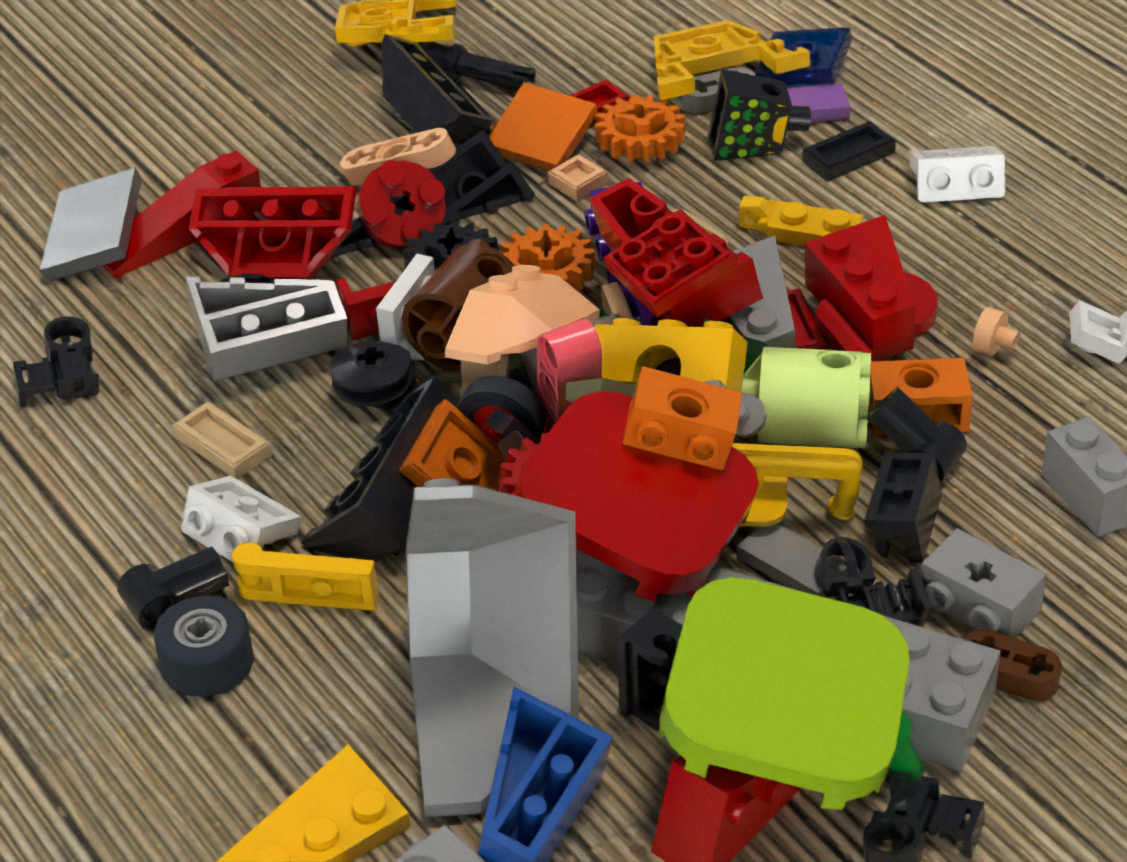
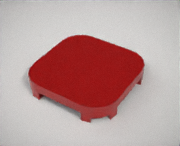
(637, 507)

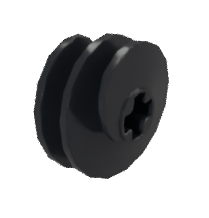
(373, 374)

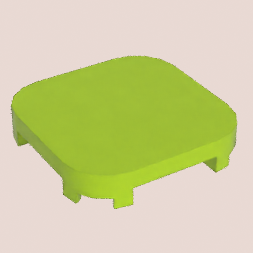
(786, 689)

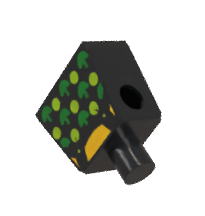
(752, 116)

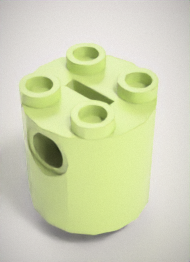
(812, 396)

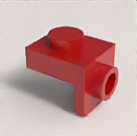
(361, 307)

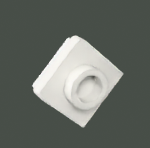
(1099, 331)

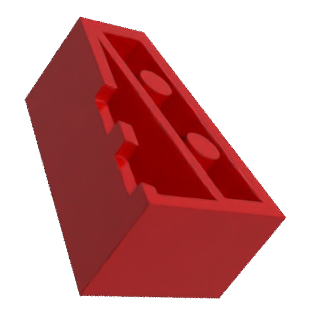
(714, 814)

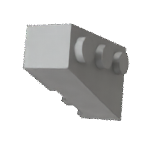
(770, 317)

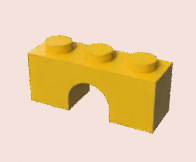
(704, 352)

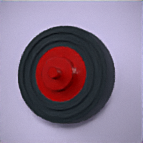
(506, 394)

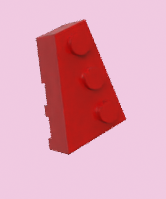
(865, 284)

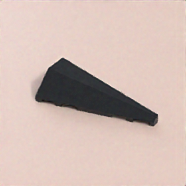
(473, 183)

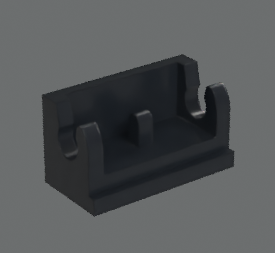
(905, 503)
(645, 665)

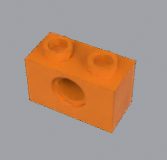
(934, 385)
(682, 418)

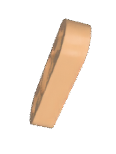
(425, 148)

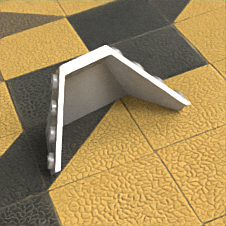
(484, 614)

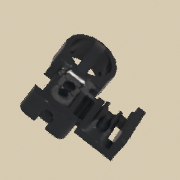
(65, 364)
(888, 601)
(918, 809)

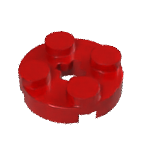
(399, 179)

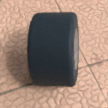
(203, 646)

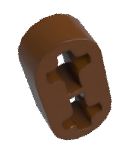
(1018, 663)

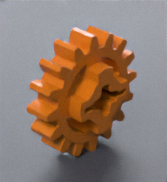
(640, 128)
(554, 253)

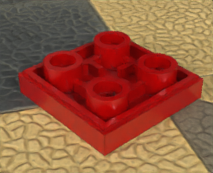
(669, 262)

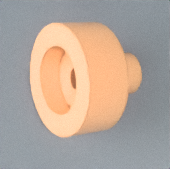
(993, 332)

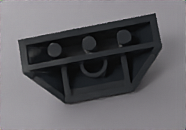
(427, 93)

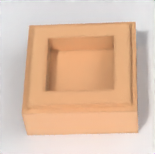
(577, 177)

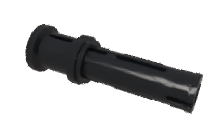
(460, 63)

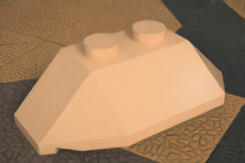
(512, 313)

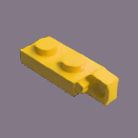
(793, 221)

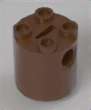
(437, 305)

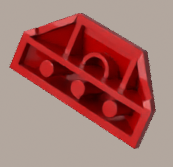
(272, 228)

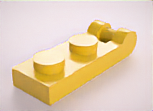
(305, 578)

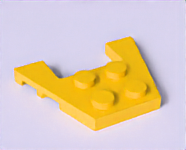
(372, 19)
(714, 47)

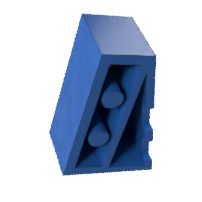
(540, 780)

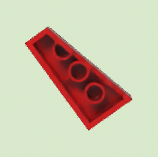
(630, 210)

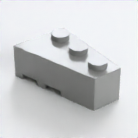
(264, 323)

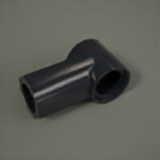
(917, 432)
(153, 591)

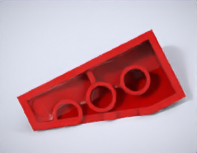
(166, 222)

